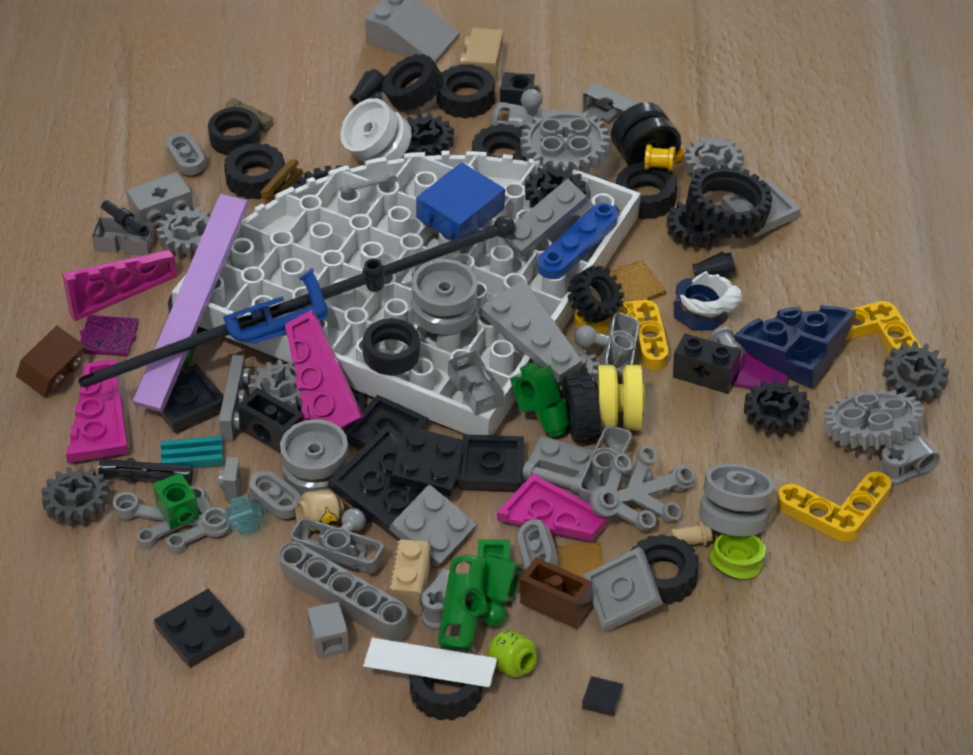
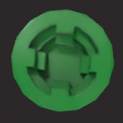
(554, 418)

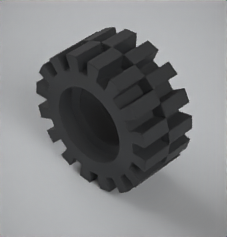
(586, 302)

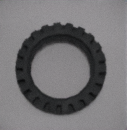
(723, 220)

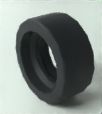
(231, 118)
(391, 363)

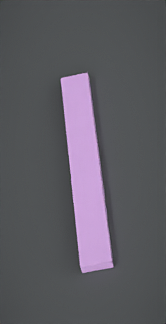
(192, 299)

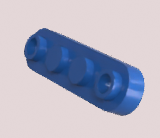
(577, 241)

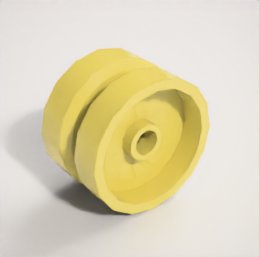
(623, 397)

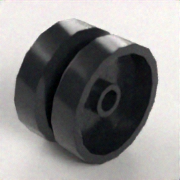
(642, 126)

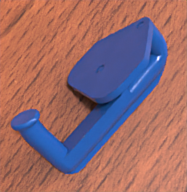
(275, 327)

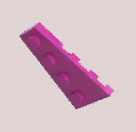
(110, 283)
(319, 376)
(98, 419)

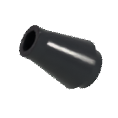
(368, 85)
(717, 264)

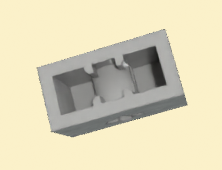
(158, 197)

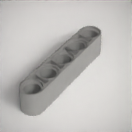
(357, 592)

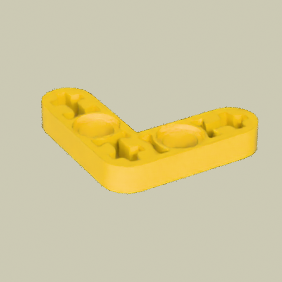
(882, 319)
(654, 324)
(843, 514)

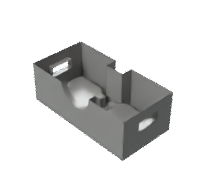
(605, 103)
(111, 236)
(471, 376)

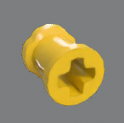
(659, 157)

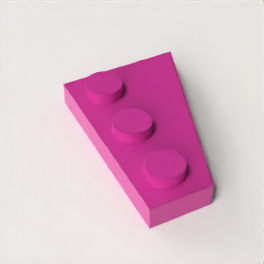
(555, 508)

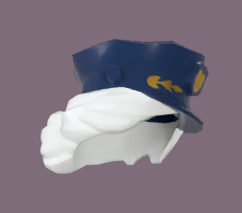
(705, 301)

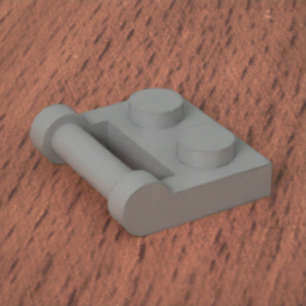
(558, 463)

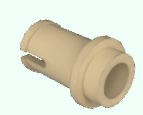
(694, 534)

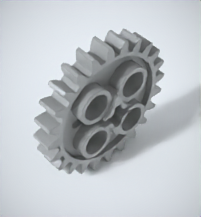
(566, 140)
(874, 419)

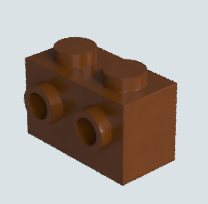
(51, 361)
(556, 592)

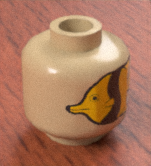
(320, 506)

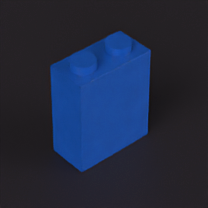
(460, 202)

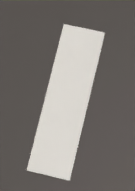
(430, 662)

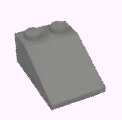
(409, 29)

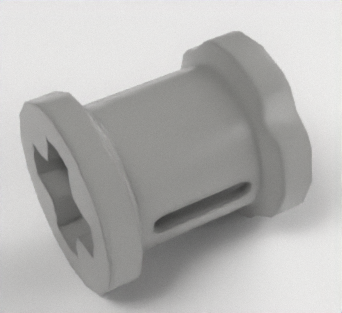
(726, 338)

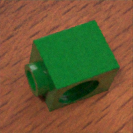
(535, 387)
(176, 500)
(500, 578)

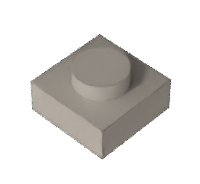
(230, 478)

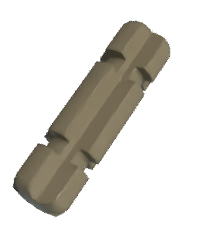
(265, 119)

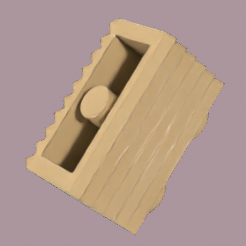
(484, 49)
(410, 574)

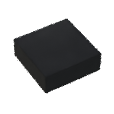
(602, 696)

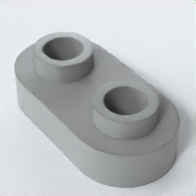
(185, 154)
(279, 498)
(532, 547)

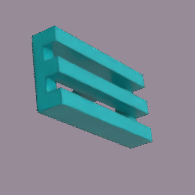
(190, 449)

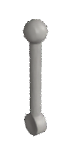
(390, 178)

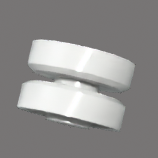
(375, 131)

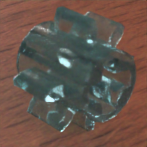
(244, 514)

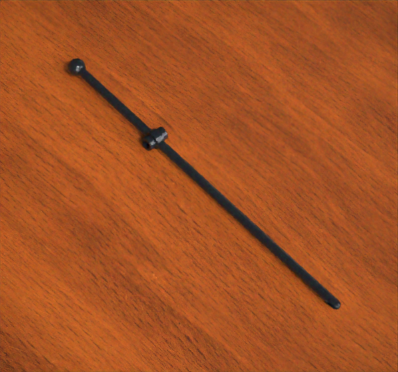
(372, 276)

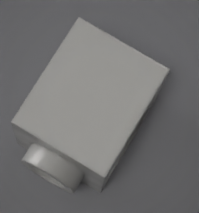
(328, 630)

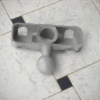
(520, 115)
(617, 344)
(599, 464)
(341, 544)

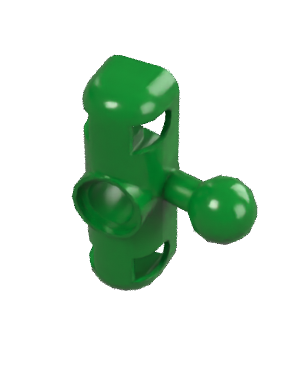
(466, 603)

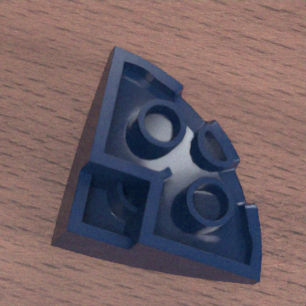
(798, 341)

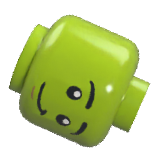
(514, 653)

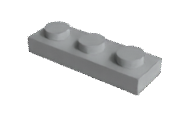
(547, 216)
(234, 394)

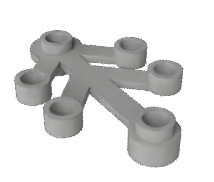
(639, 491)
(210, 522)

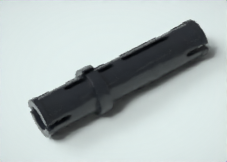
(110, 468)

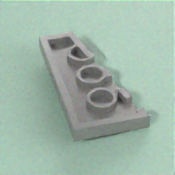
(530, 327)

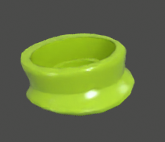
(738, 555)

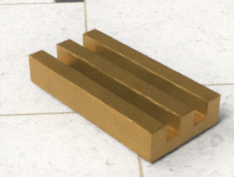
(276, 181)

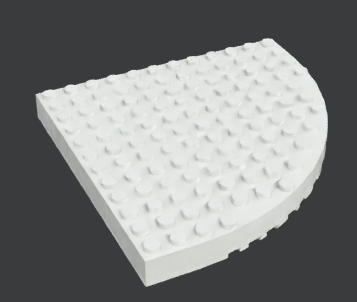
(341, 231)

